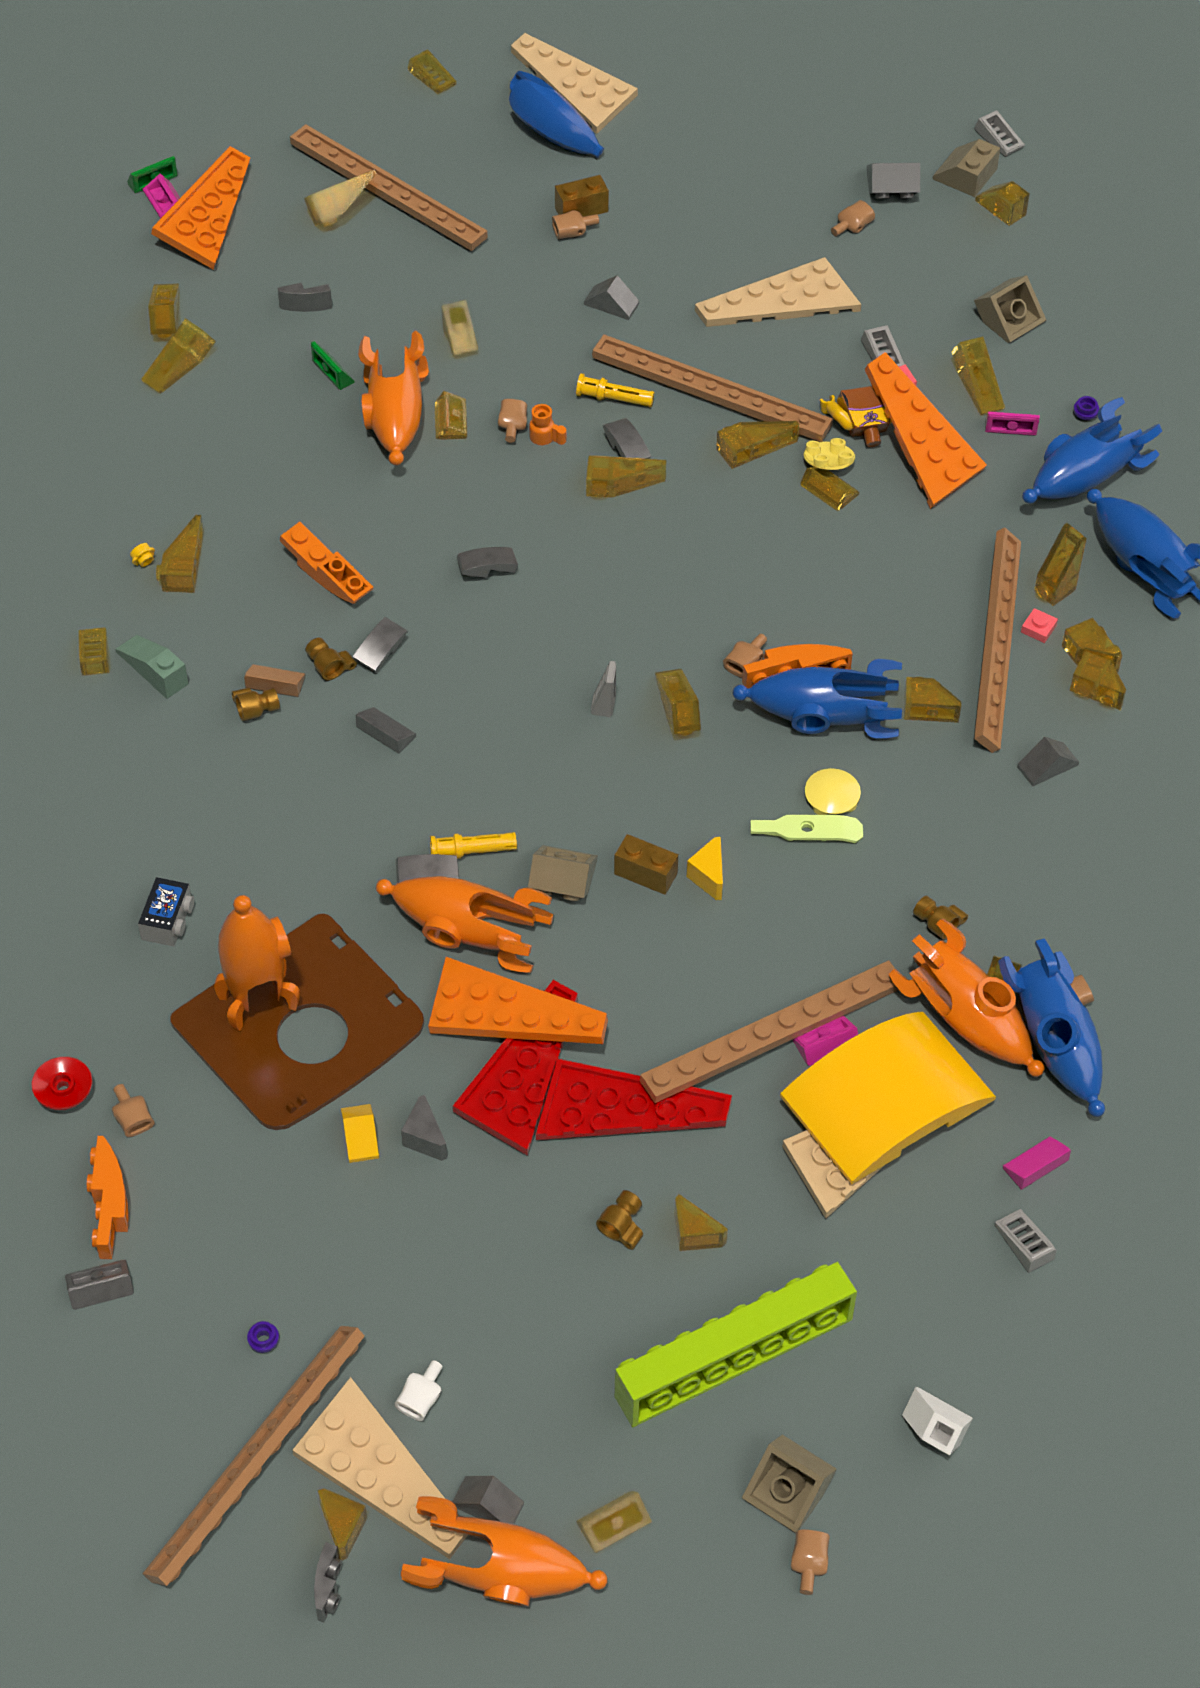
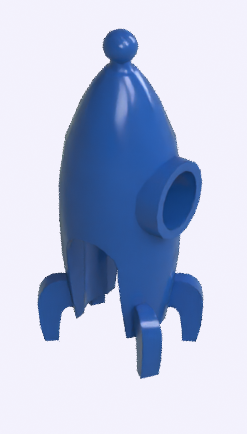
(1090, 457)
(1137, 531)
(826, 697)
(1059, 1023)

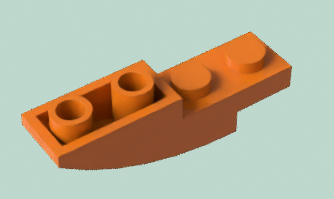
(323, 566)
(793, 657)
(109, 1196)

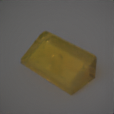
(450, 417)
(828, 487)
(614, 1521)

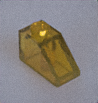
(1005, 201)
(929, 701)

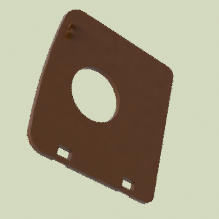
(331, 978)

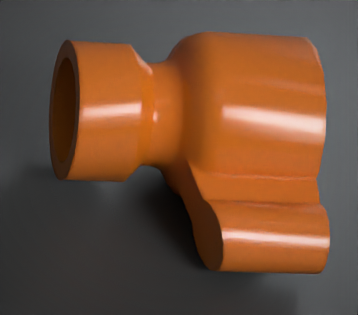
(542, 428)

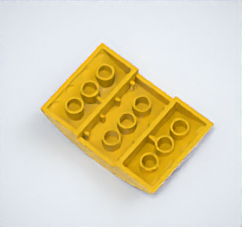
(884, 1093)

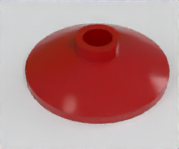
(59, 1073)

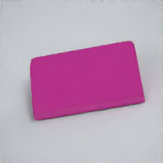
(161, 194)
(1012, 423)
(824, 1039)
(1037, 1162)

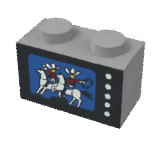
(165, 912)

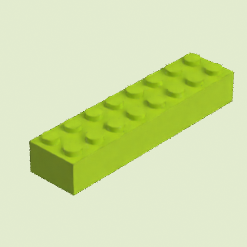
(734, 1343)

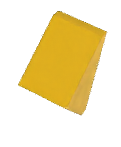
(706, 868)
(360, 1133)

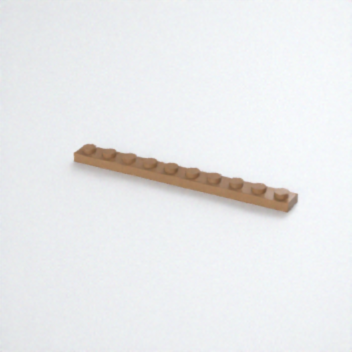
(390, 188)
(710, 386)
(998, 641)
(768, 1032)
(249, 1461)

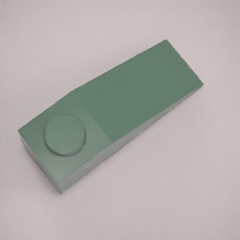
(155, 664)

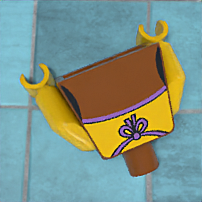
(859, 413)

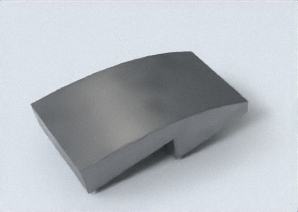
(297, 298)
(626, 439)
(482, 560)
(379, 644)
(426, 866)
(325, 1587)

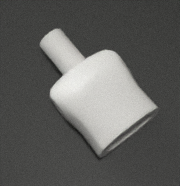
(420, 1393)

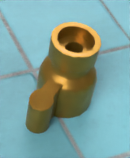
(327, 660)
(252, 704)
(927, 909)
(617, 1220)

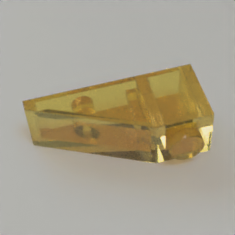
(335, 200)
(164, 309)
(179, 356)
(978, 375)
(752, 440)
(622, 475)
(181, 559)
(1061, 567)
(679, 701)

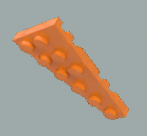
(203, 213)
(927, 439)
(491, 1005)

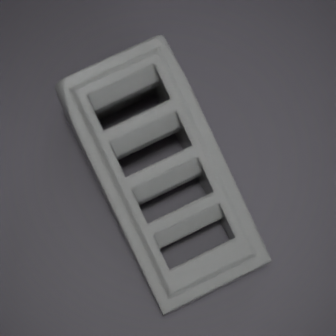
(995, 120)
(882, 334)
(605, 693)
(1029, 1260)

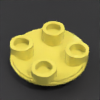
(829, 455)
(832, 792)

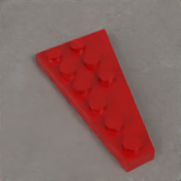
(513, 1086)
(609, 1102)

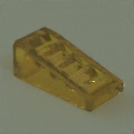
(432, 64)
(93, 665)

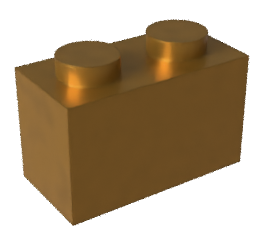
(586, 196)
(646, 864)

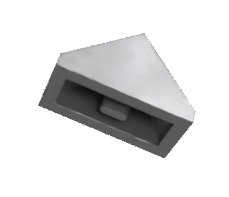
(613, 298)
(1046, 761)
(422, 1131)
(488, 1499)

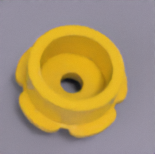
(142, 555)

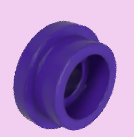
(1086, 408)
(259, 1329)

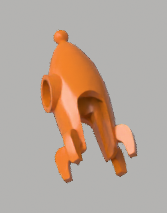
(394, 403)
(454, 911)
(251, 954)
(968, 999)
(521, 1563)

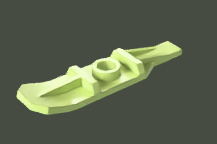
(822, 826)

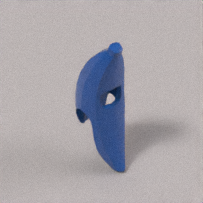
(551, 115)

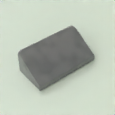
(384, 729)
(99, 1284)

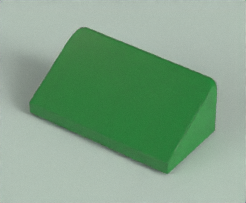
(142, 177)
(330, 367)

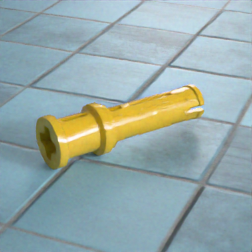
(602, 389)
(461, 845)

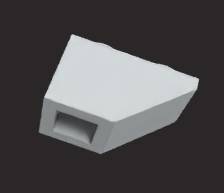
(936, 1421)

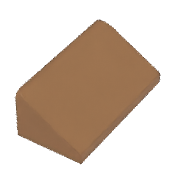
(281, 680)

